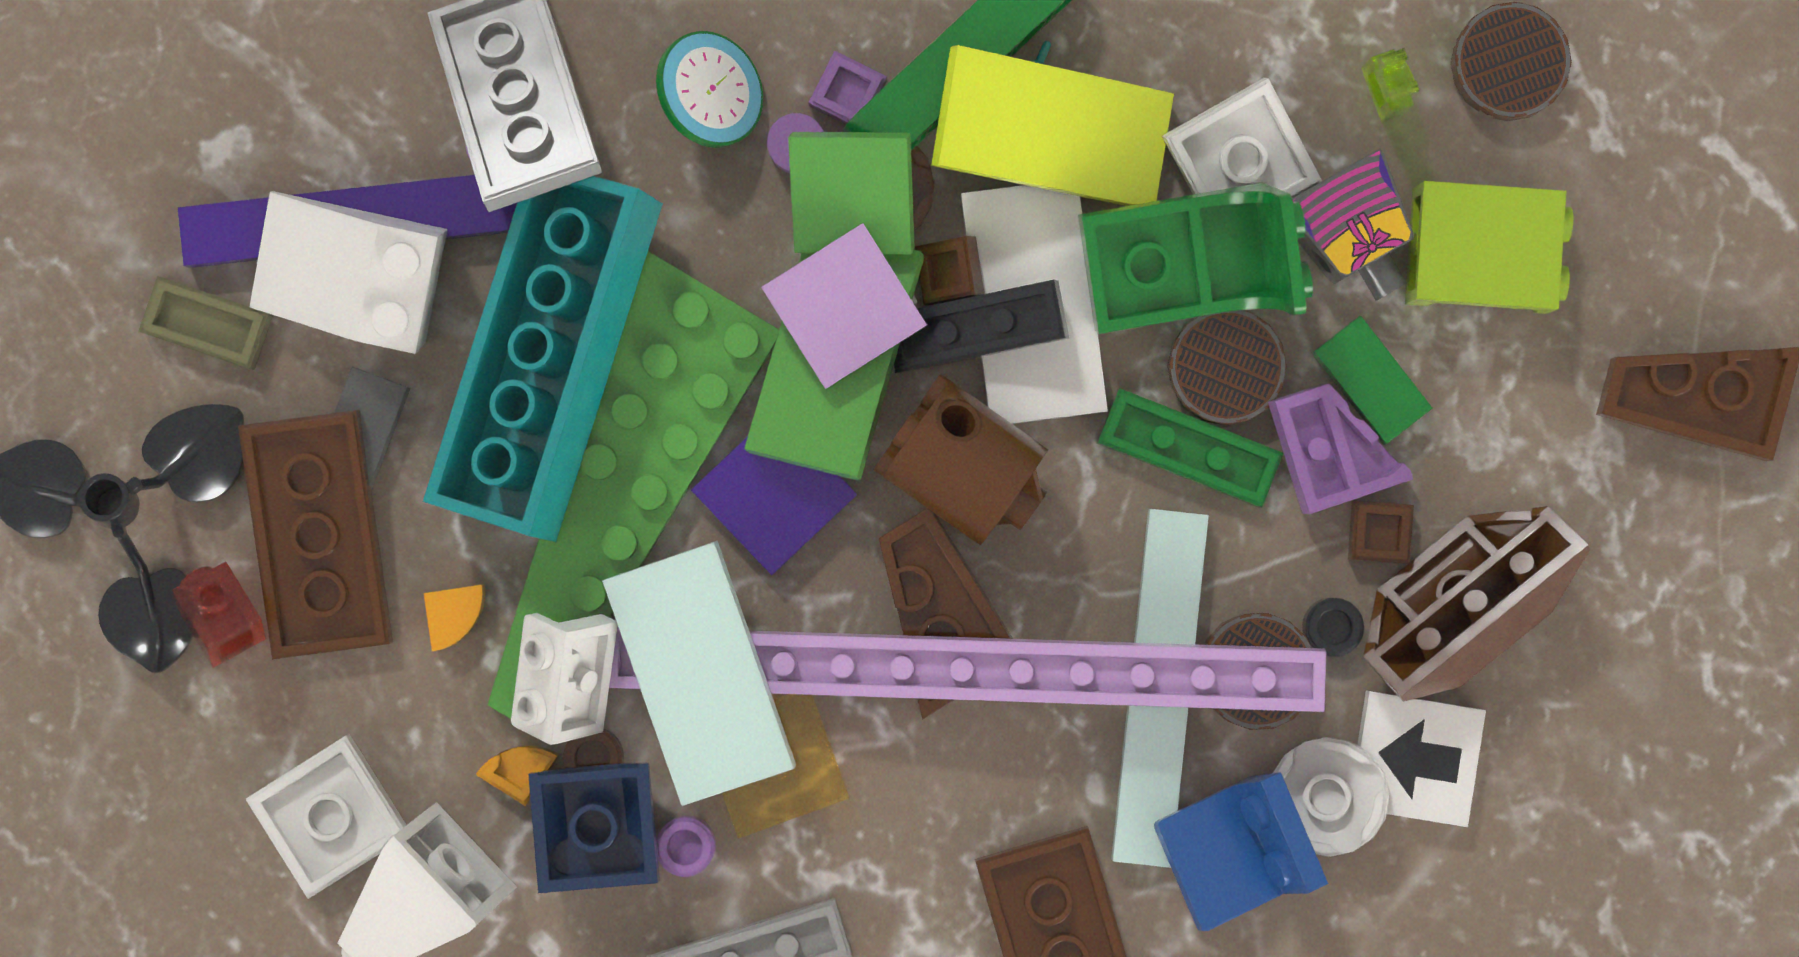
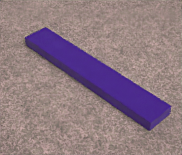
(235, 228)

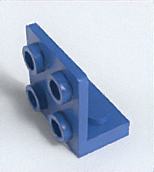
(1239, 850)

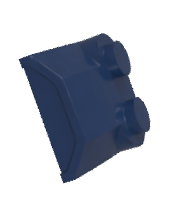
(594, 827)

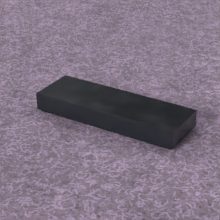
(985, 326)

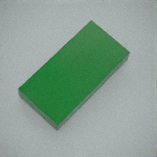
(1372, 380)

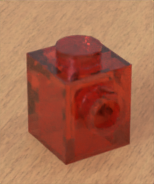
(218, 613)

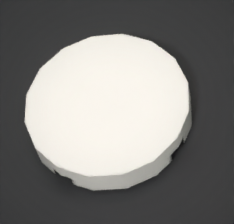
(1336, 793)

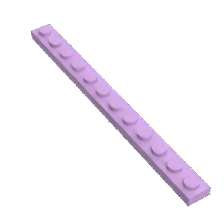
(1032, 670)

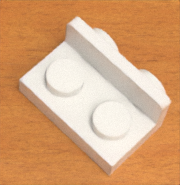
(563, 677)

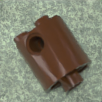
(965, 462)

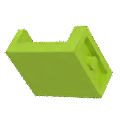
(1488, 246)

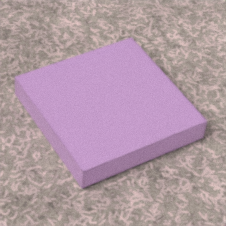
(844, 306)

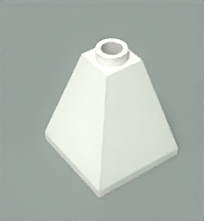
(423, 891)

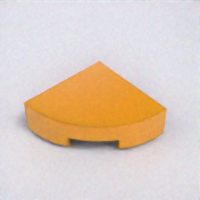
(453, 614)
(510, 770)

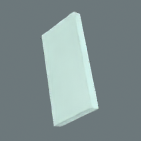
(699, 673)

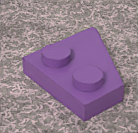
(1331, 450)

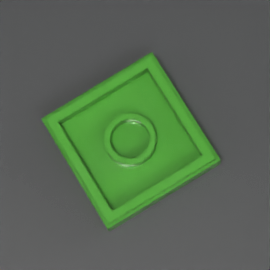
(849, 182)

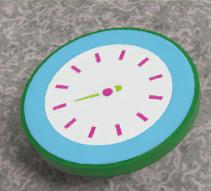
(709, 89)

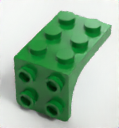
(1195, 257)

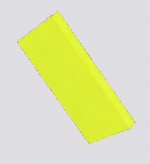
(1051, 128)

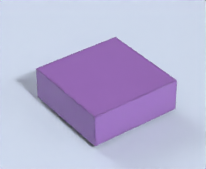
(845, 88)

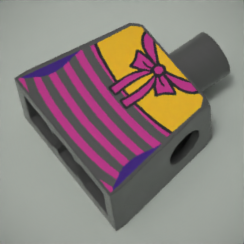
(1356, 224)

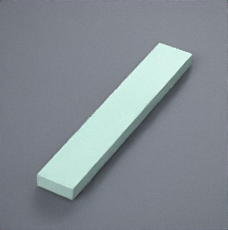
(1156, 733)

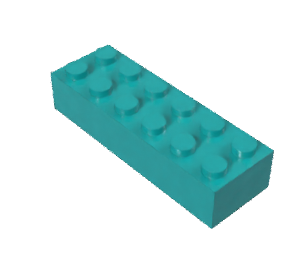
(543, 355)

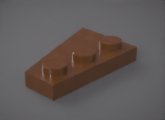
(935, 588)

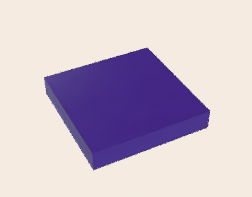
(771, 503)

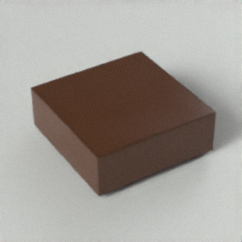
(950, 270)
(1380, 532)

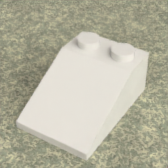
(348, 271)

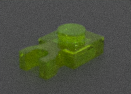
(1390, 83)

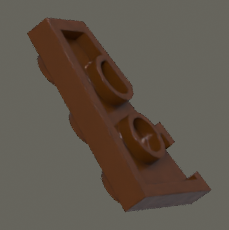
(1707, 398)

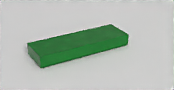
(1190, 448)

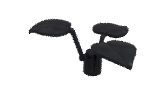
(192, 451)

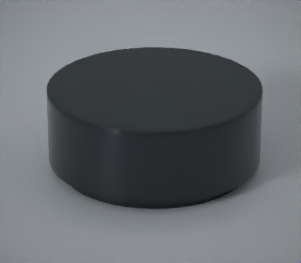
(1333, 626)

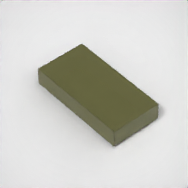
(205, 323)

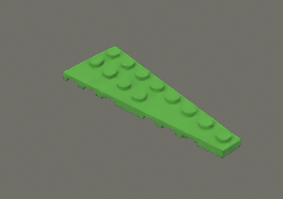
(662, 411)

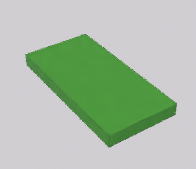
(820, 426)

